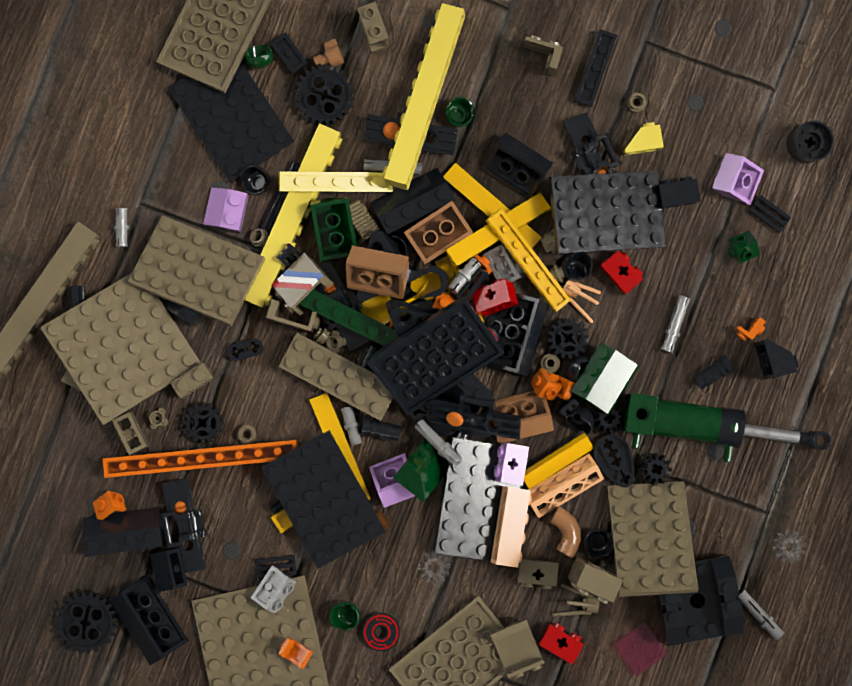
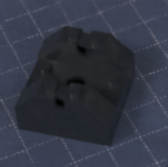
(715, 618)

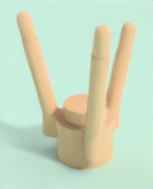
(573, 289)

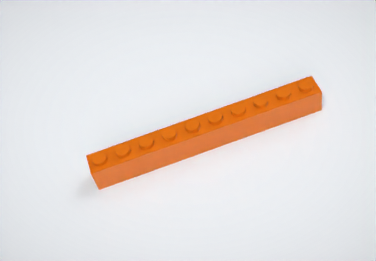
(196, 458)

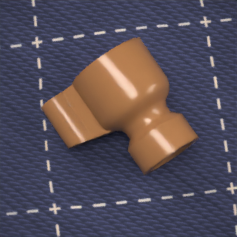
(331, 56)

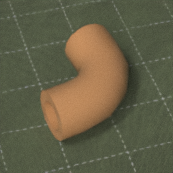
(570, 531)

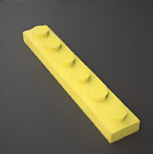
(333, 182)

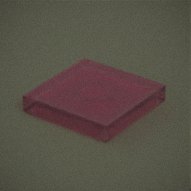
(640, 648)

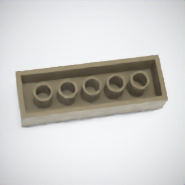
(337, 376)
(595, 580)

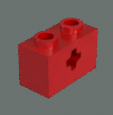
(622, 282)
(495, 297)
(567, 652)

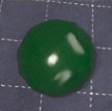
(259, 56)
(459, 112)
(344, 615)

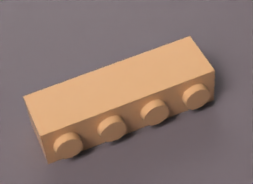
(510, 526)

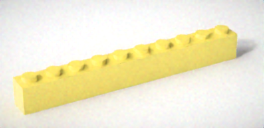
(424, 96)
(292, 214)

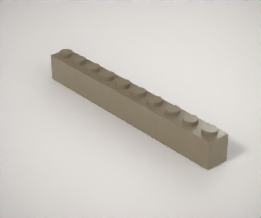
(44, 293)

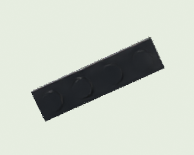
(595, 68)

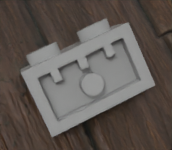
(503, 264)
(273, 590)

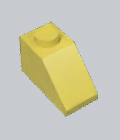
(646, 140)

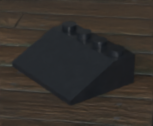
(519, 333)

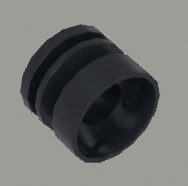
(817, 134)

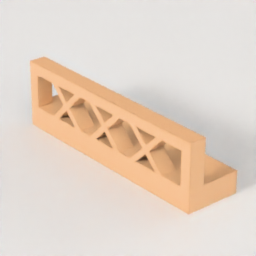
(562, 483)

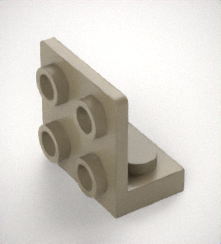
(549, 48)

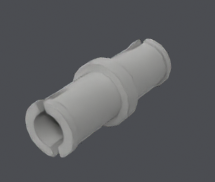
(121, 227)
(464, 275)
(351, 426)

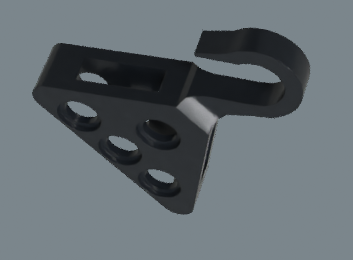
(388, 246)
(410, 319)

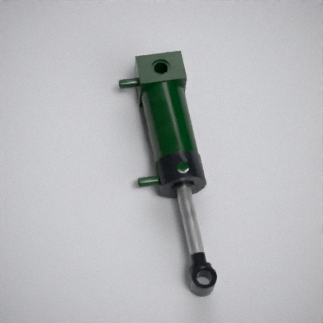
(703, 424)

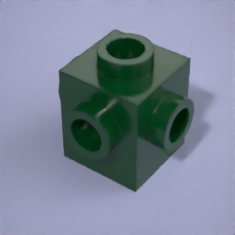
(743, 247)

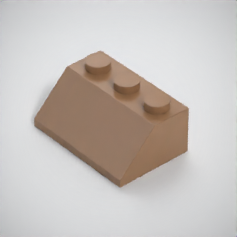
(438, 232)
(377, 272)
(533, 411)

